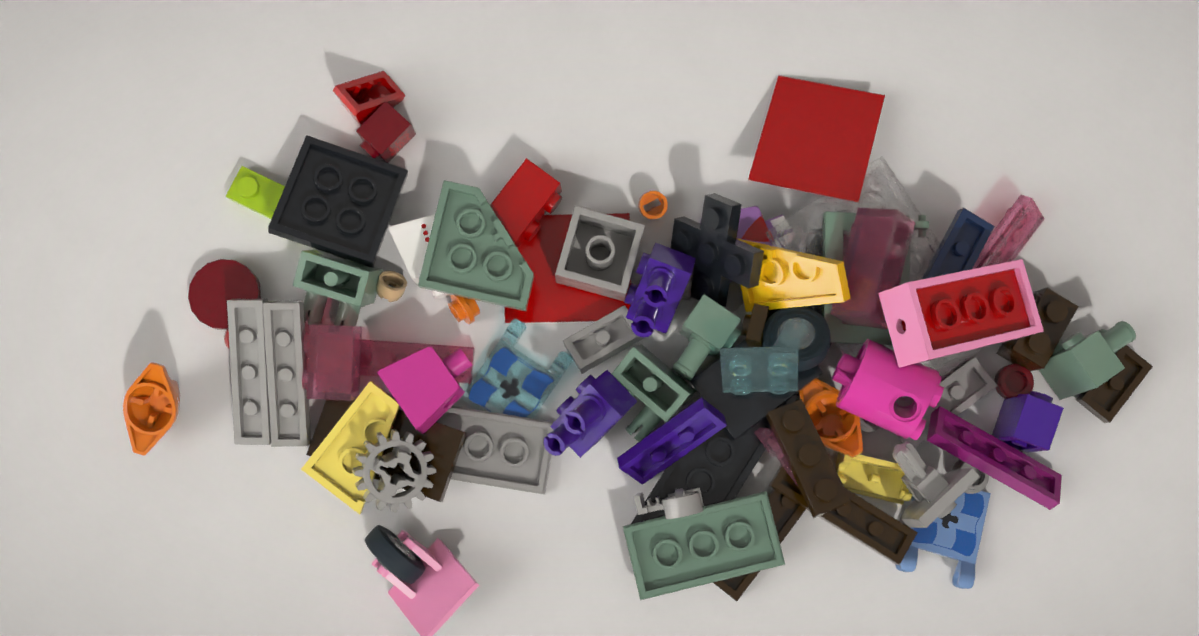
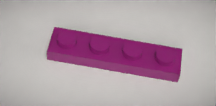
(994, 458)

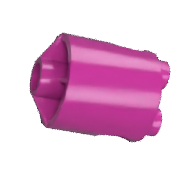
(875, 385)

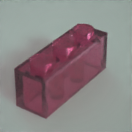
(873, 264)

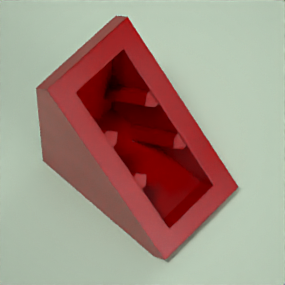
(367, 94)

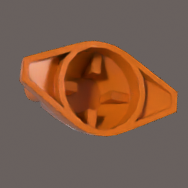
(150, 407)
(835, 426)

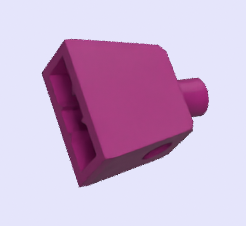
(426, 384)

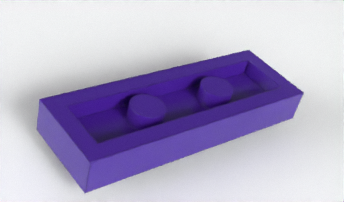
(672, 441)

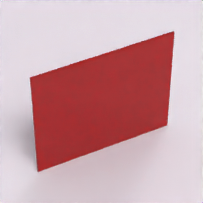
(817, 138)
(553, 300)

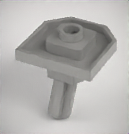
(932, 492)

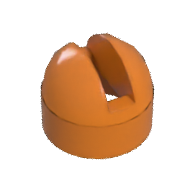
(657, 211)

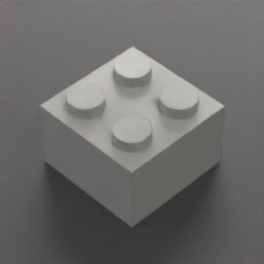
(599, 253)

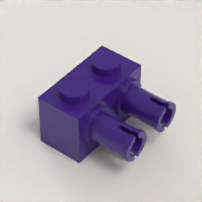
(659, 289)
(588, 416)

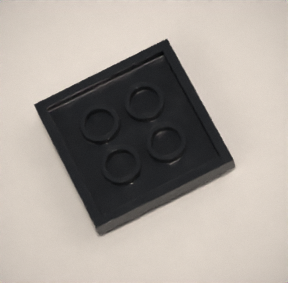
(338, 201)

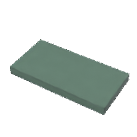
(703, 547)

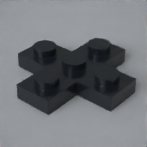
(717, 249)

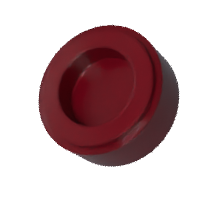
(1013, 381)

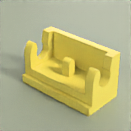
(872, 478)

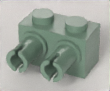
(338, 278)
(707, 331)
(1087, 360)
(655, 386)

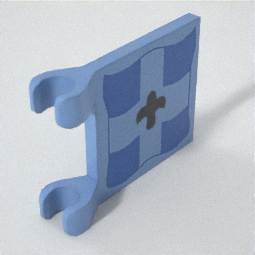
(953, 537)

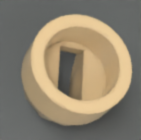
(391, 278)

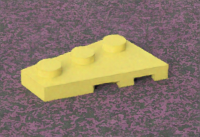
(335, 457)

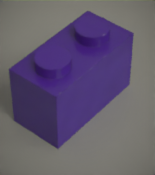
(1028, 422)

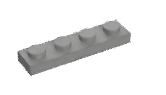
(285, 365)
(248, 372)

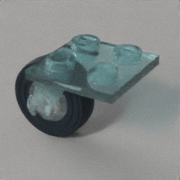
(792, 342)

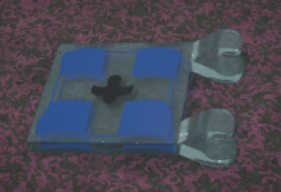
(512, 381)

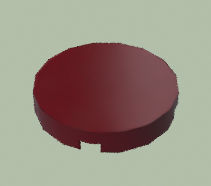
(217, 284)

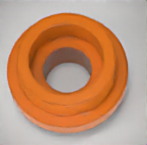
(464, 309)

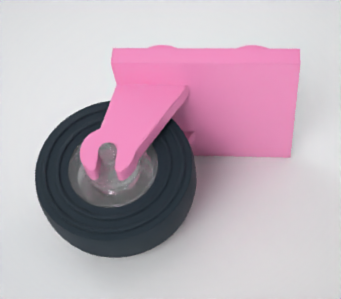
(423, 588)

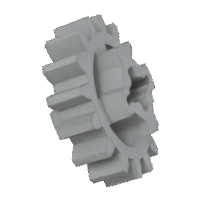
(400, 455)

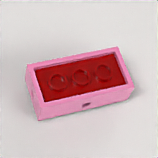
(960, 312)

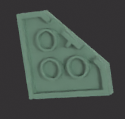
(473, 252)

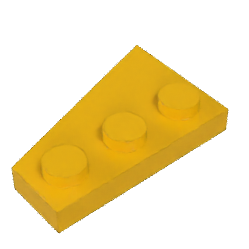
(796, 280)

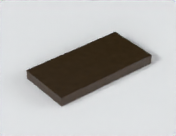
(440, 440)

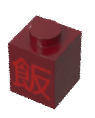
(385, 133)

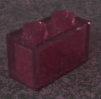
(332, 362)

